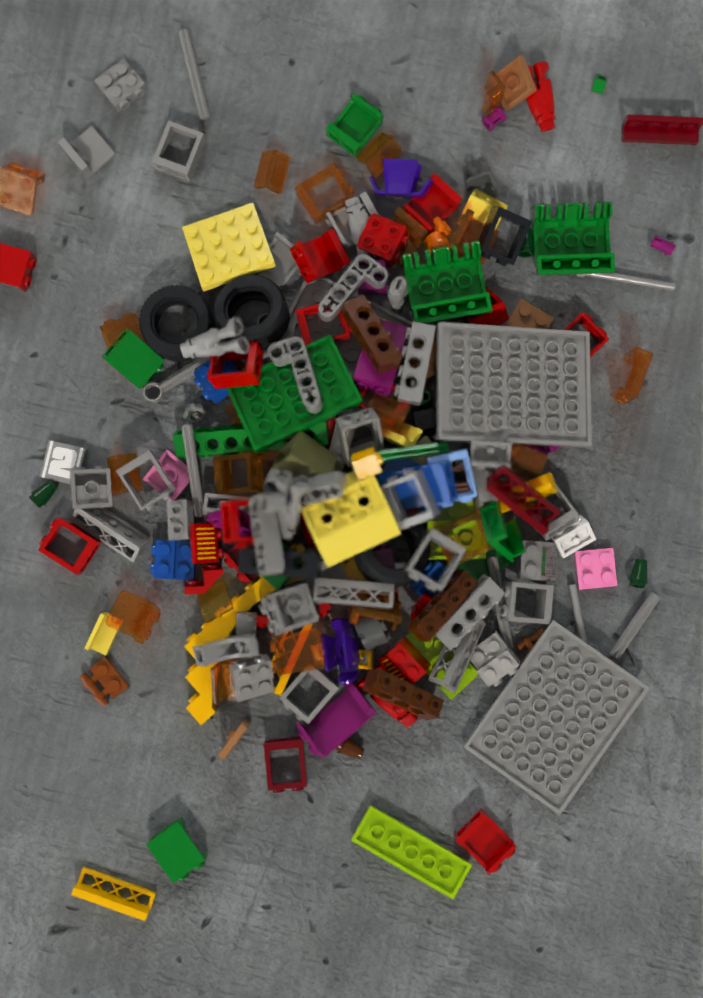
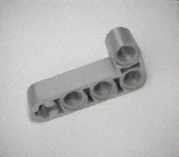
(347, 289)
(302, 375)
(323, 487)
(266, 533)

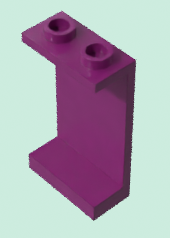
(365, 374)
(337, 721)

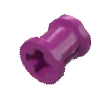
(493, 118)

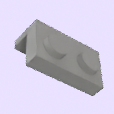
(490, 454)

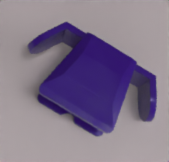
(401, 179)
(349, 661)

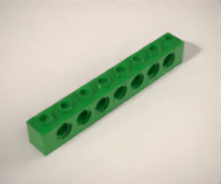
(243, 445)

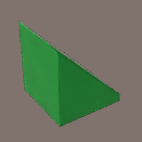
(599, 84)

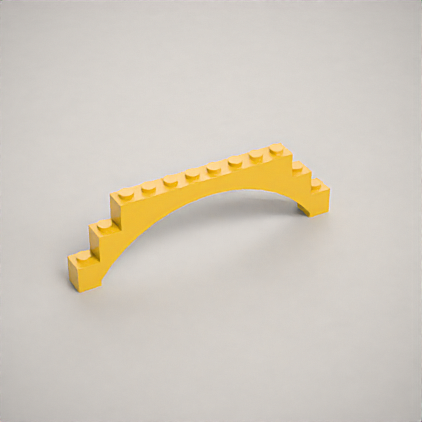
(202, 706)

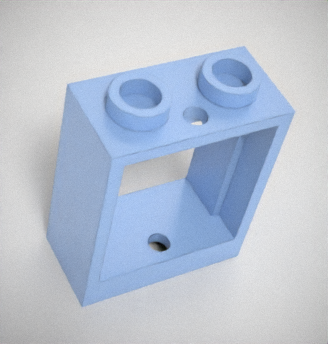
(452, 456)

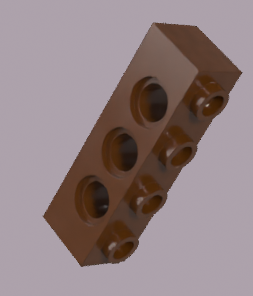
(381, 360)
(442, 606)
(403, 694)

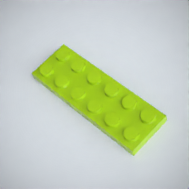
(411, 852)

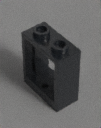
(495, 213)

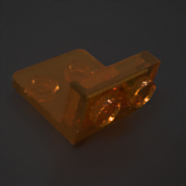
(19, 187)
(469, 231)
(133, 616)

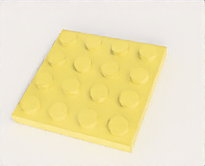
(228, 246)

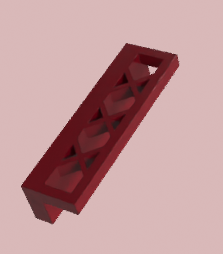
(661, 129)
(519, 505)

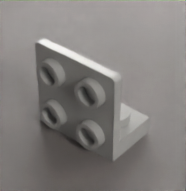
(88, 151)

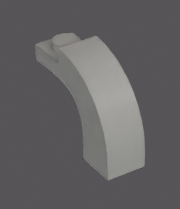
(226, 648)

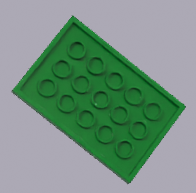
(275, 406)

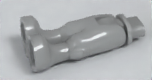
(357, 220)
(396, 295)
(209, 343)
(289, 516)

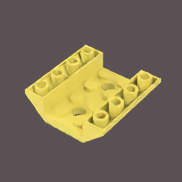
(352, 526)

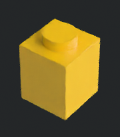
(367, 462)

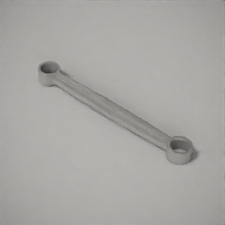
(183, 374)

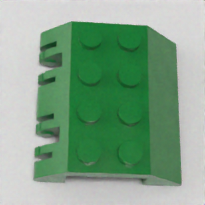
(572, 240)
(447, 284)

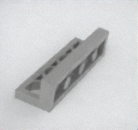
(111, 526)
(350, 586)
(460, 660)

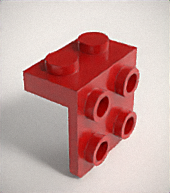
(383, 239)

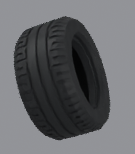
(253, 288)
(160, 302)
(379, 573)

